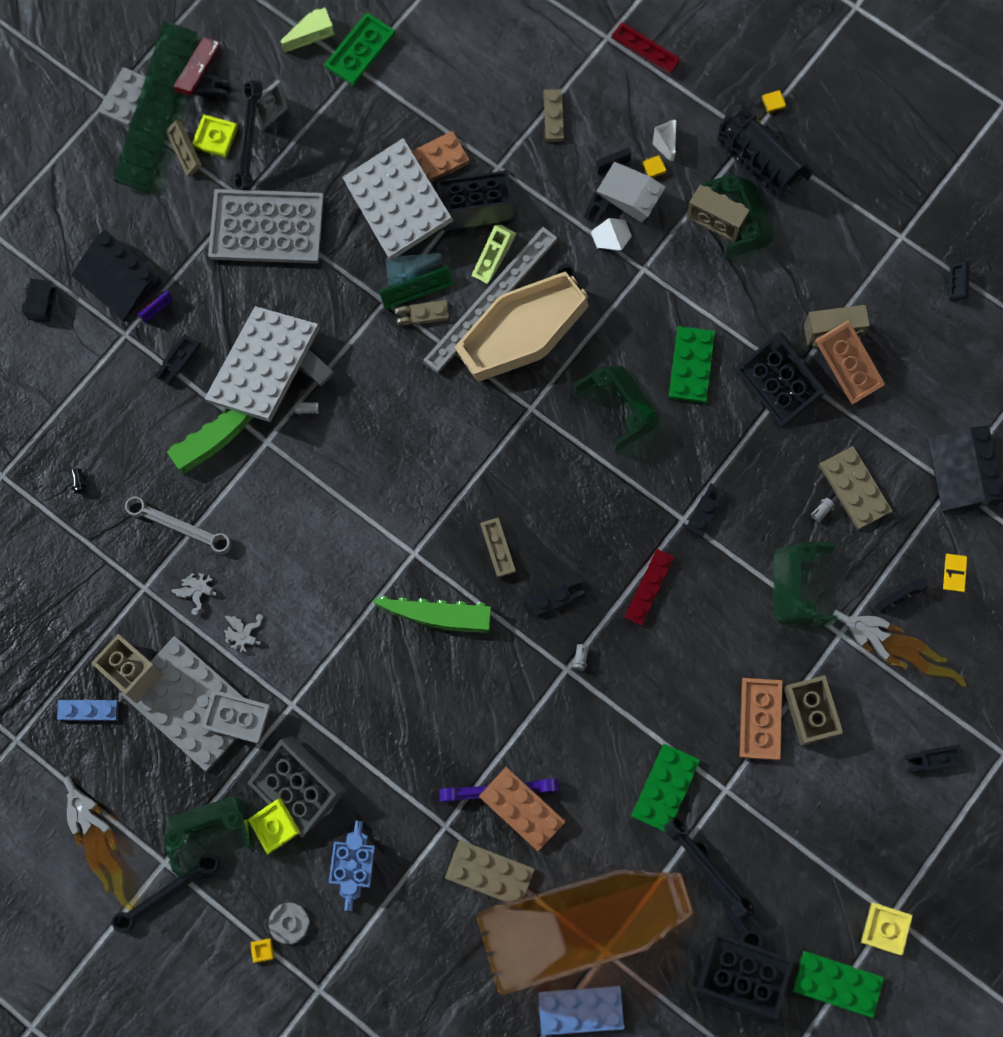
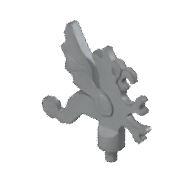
(198, 588)
(243, 636)

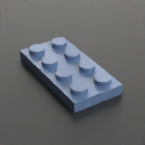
(581, 1010)

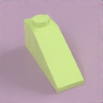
(309, 30)
(493, 253)

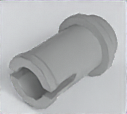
(306, 408)
(822, 510)
(580, 658)

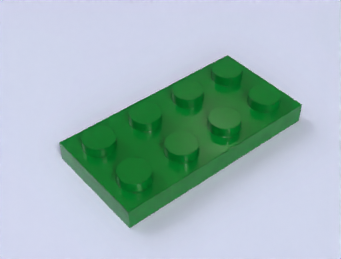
(359, 49)
(691, 364)
(665, 787)
(838, 984)

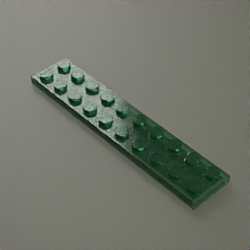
(154, 107)

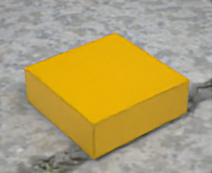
(773, 101)
(654, 167)
(262, 950)

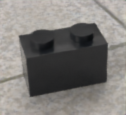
(39, 300)

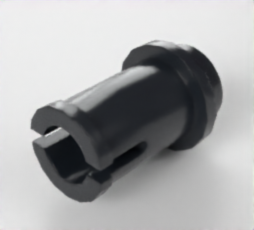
(77, 481)

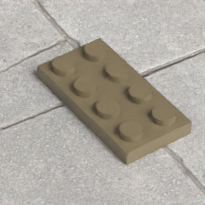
(855, 488)
(489, 873)

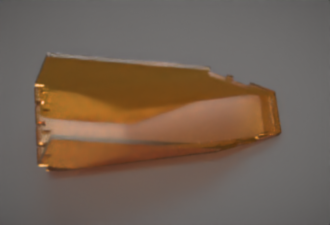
(580, 925)

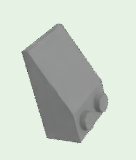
(270, 105)
(630, 191)

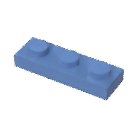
(87, 710)

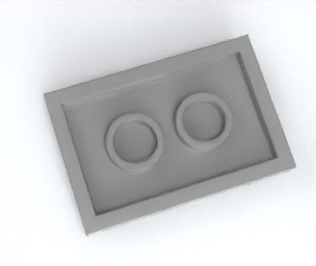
(122, 97)
(235, 716)

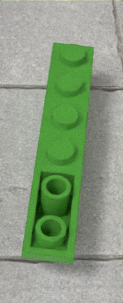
(208, 440)
(440, 614)

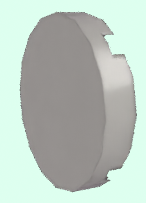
(289, 923)

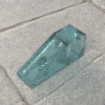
(408, 267)

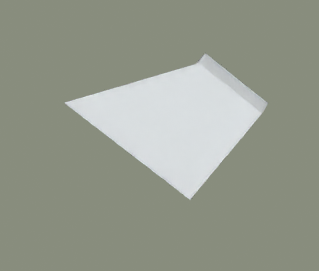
(665, 138)
(611, 234)

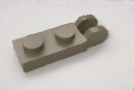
(423, 313)

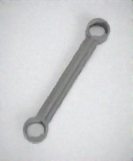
(177, 525)

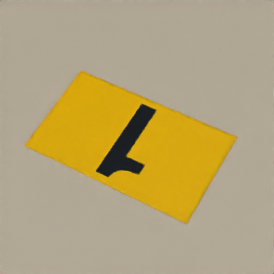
(955, 572)

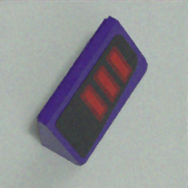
(154, 306)

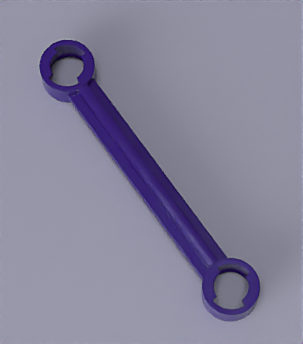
(458, 794)

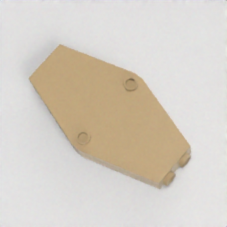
(522, 326)

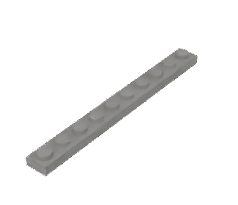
(503, 284)

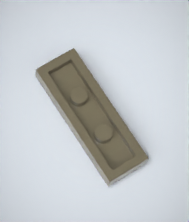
(553, 115)
(183, 148)
(498, 547)

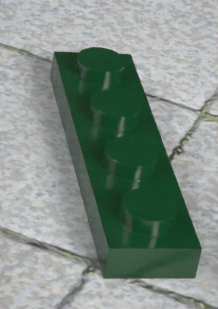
(416, 287)

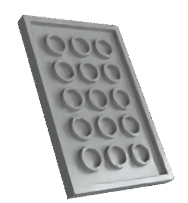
(397, 199)
(266, 226)
(262, 363)
(181, 700)

